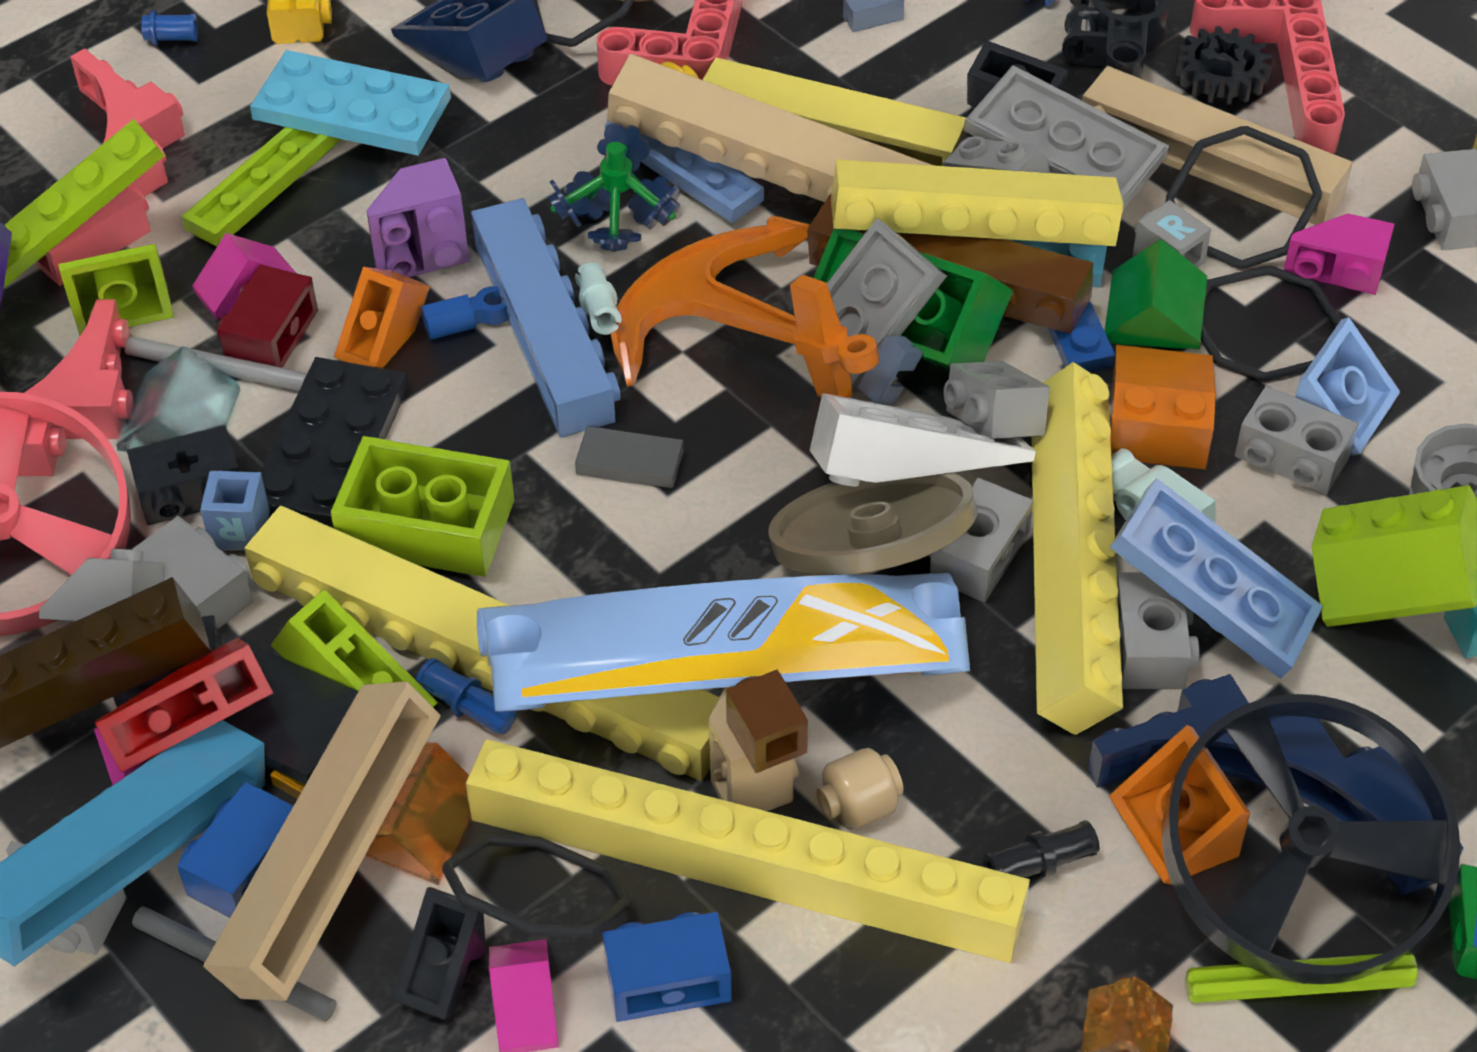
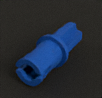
(464, 696)

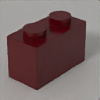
(268, 317)

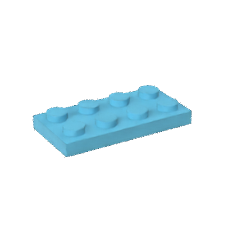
(351, 102)

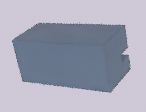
(871, 13)
(895, 356)

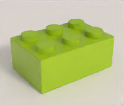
(426, 504)

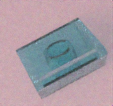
(179, 399)

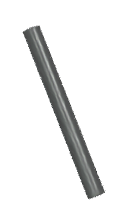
(201, 946)

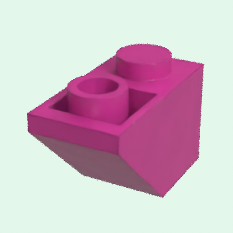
(1341, 252)

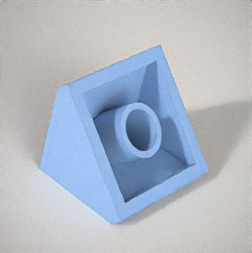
(1349, 382)

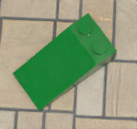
(956, 319)

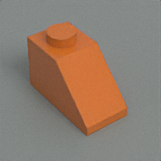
(380, 317)

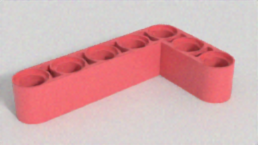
(707, 37)
(1303, 52)

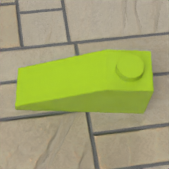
(338, 647)

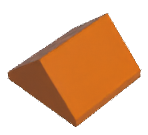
(1209, 812)

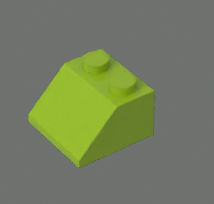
(128, 276)

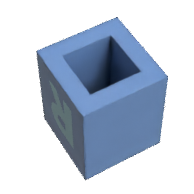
(234, 508)

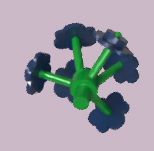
(589, 195)

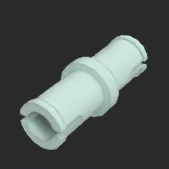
(598, 298)

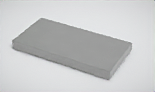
(1073, 133)

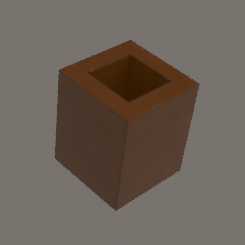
(766, 720)

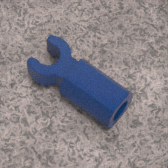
(463, 313)

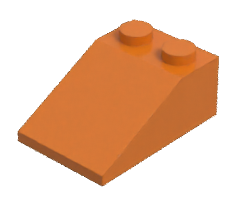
(1163, 406)

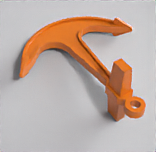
(687, 286)

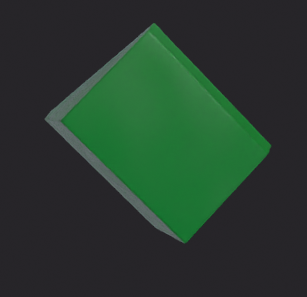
(1156, 300)

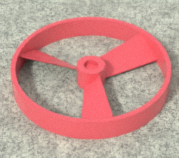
(52, 537)

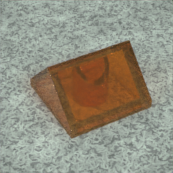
(425, 817)

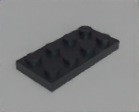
(324, 430)

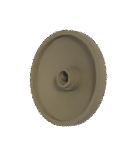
(871, 524)

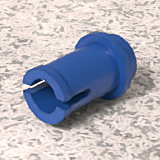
(169, 27)

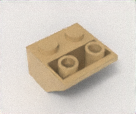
(733, 774)

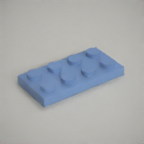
(1217, 578)

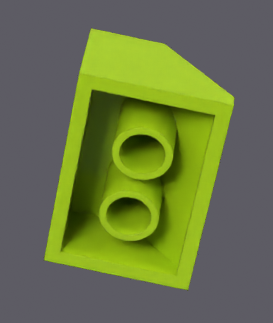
(1397, 556)

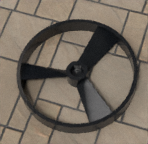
(1312, 834)

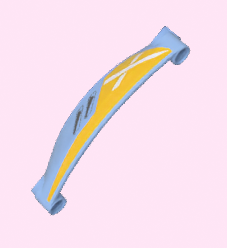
(721, 635)

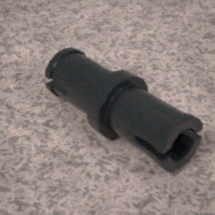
(1044, 853)

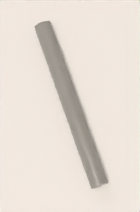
(228, 365)

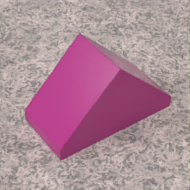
(230, 268)
(523, 996)

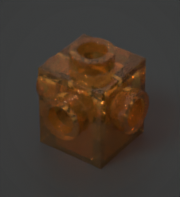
(1127, 1018)

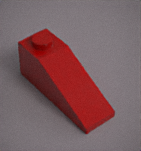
(184, 704)

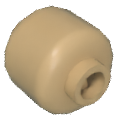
(860, 788)

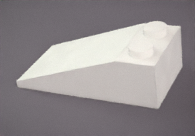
(890, 443)

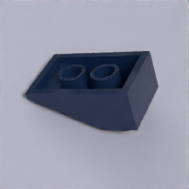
(474, 35)

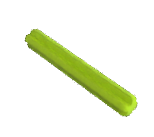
(1242, 982)

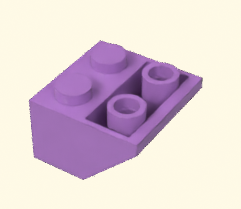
(419, 221)

